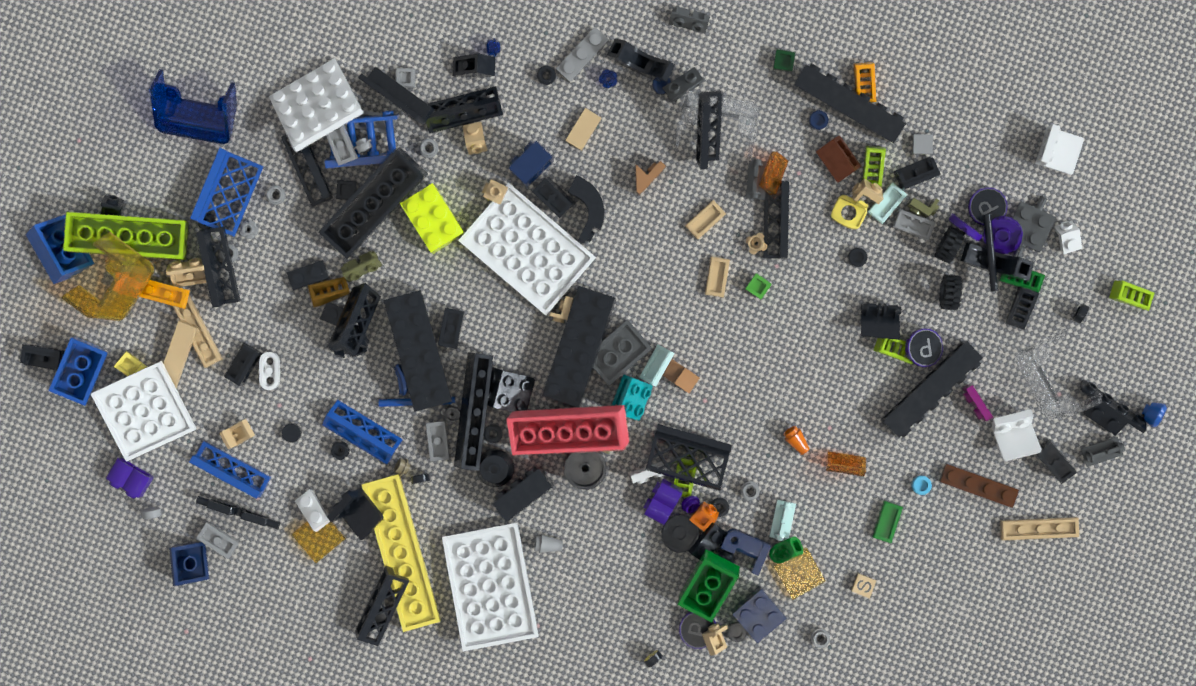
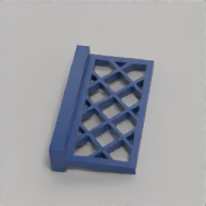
(210, 187)

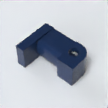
(748, 546)

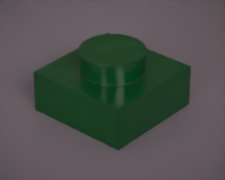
(784, 60)

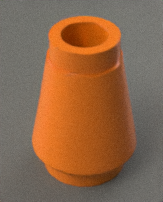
(796, 439)

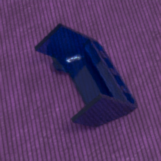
(189, 117)

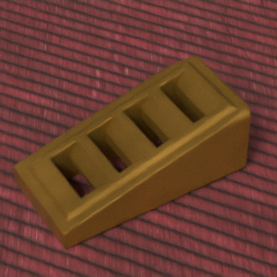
(319, 288)

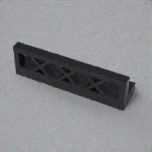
(398, 95)
(463, 112)
(704, 127)
(315, 169)
(783, 222)
(211, 269)
(351, 315)
(374, 604)

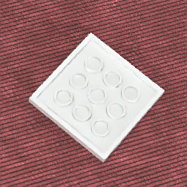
(315, 105)
(143, 411)

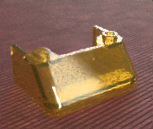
(130, 276)

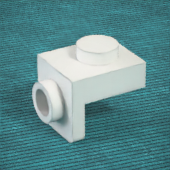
(1068, 237)

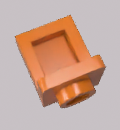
(704, 516)

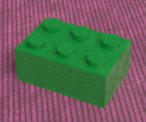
(708, 585)

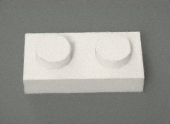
(642, 475)
(312, 510)

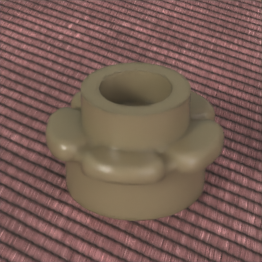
(402, 466)

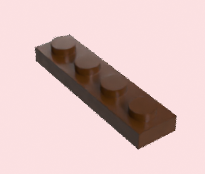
(979, 485)

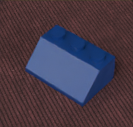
(48, 243)
(78, 370)

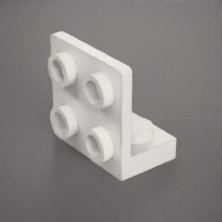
(1059, 150)
(1016, 435)

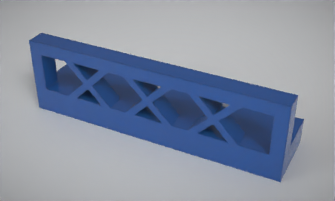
(359, 434)
(227, 476)

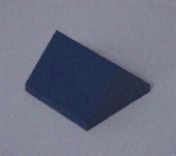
(188, 563)

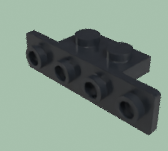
(1110, 413)

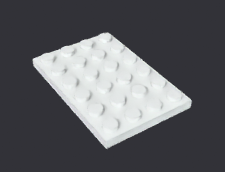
(527, 249)
(490, 587)

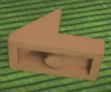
(644, 180)
(680, 376)

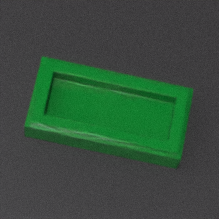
(887, 522)

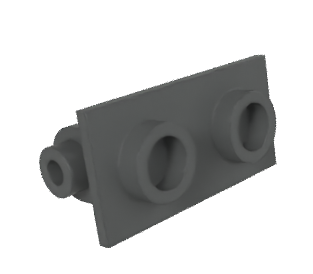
(681, 18)
(682, 84)
(755, 172)
(1102, 451)

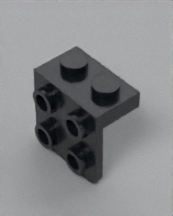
(509, 390)
(357, 512)

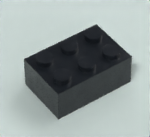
(522, 493)

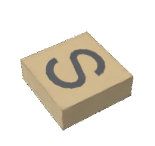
(863, 585)

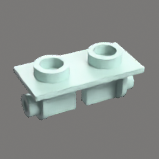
(782, 520)

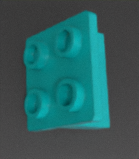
(633, 395)

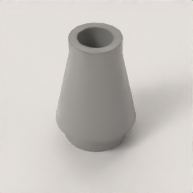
(547, 544)

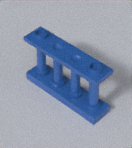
(373, 155)

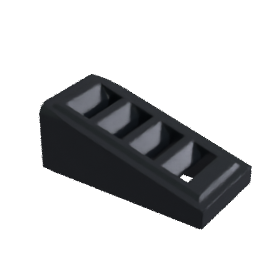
(1028, 310)

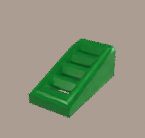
(1037, 285)

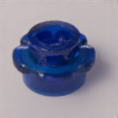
(493, 47)
(603, 78)

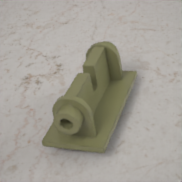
(369, 263)

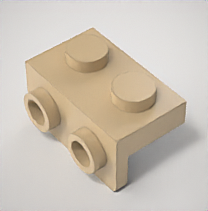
(186, 273)

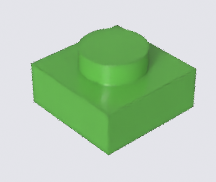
(758, 286)

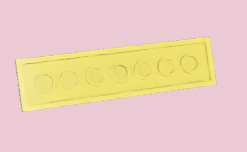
(402, 552)

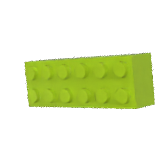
(145, 235)

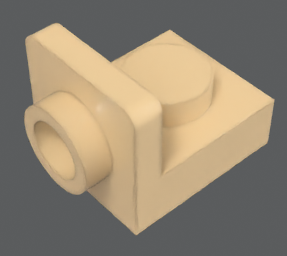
(565, 307)

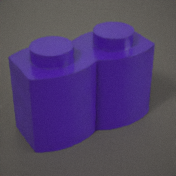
(129, 477)
(663, 501)

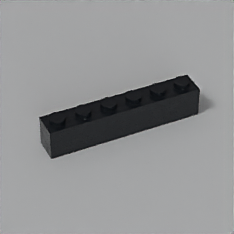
(849, 103)
(931, 389)
(473, 411)

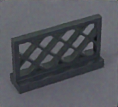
(693, 442)

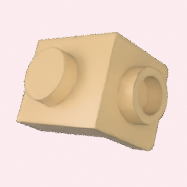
(474, 138)
(871, 190)
(494, 191)
(237, 434)
(714, 639)

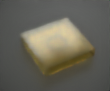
(318, 543)
(799, 574)

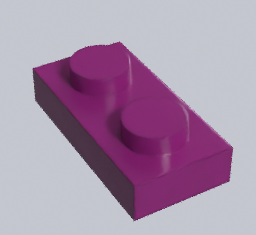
(973, 397)

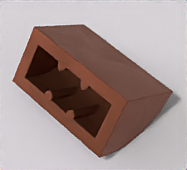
(838, 158)

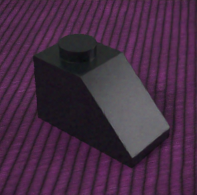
(474, 66)

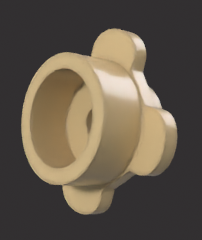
(761, 244)

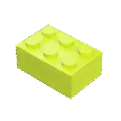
(432, 218)

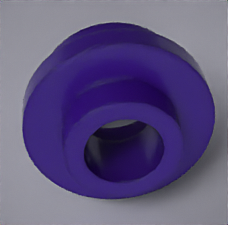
(690, 504)

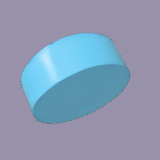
(921, 485)

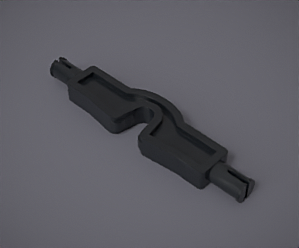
(238, 511)

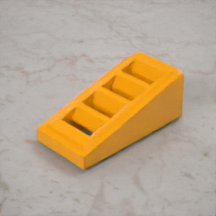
(857, 75)

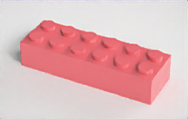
(568, 430)

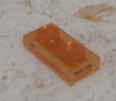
(773, 173)
(846, 463)

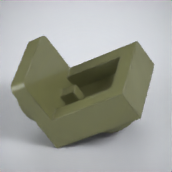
(919, 208)

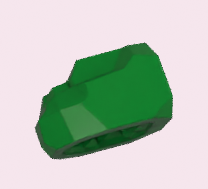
(786, 550)

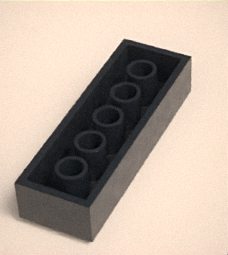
(373, 202)
(579, 346)
(417, 350)

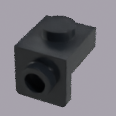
(112, 205)

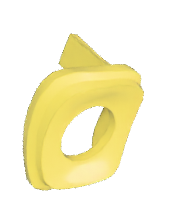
(860, 207)

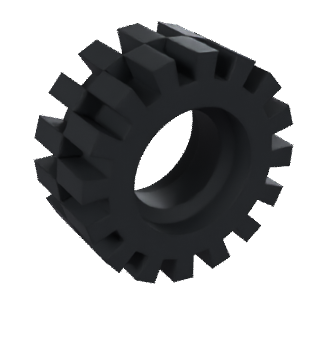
(949, 244)
(950, 292)

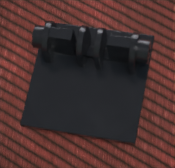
(880, 321)

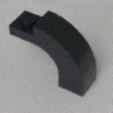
(639, 61)
(591, 198)
(1006, 265)

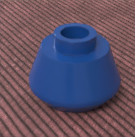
(1154, 413)

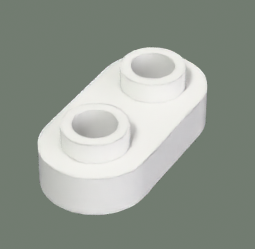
(267, 370)

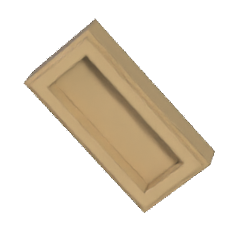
(583, 129)
(705, 219)
(717, 277)

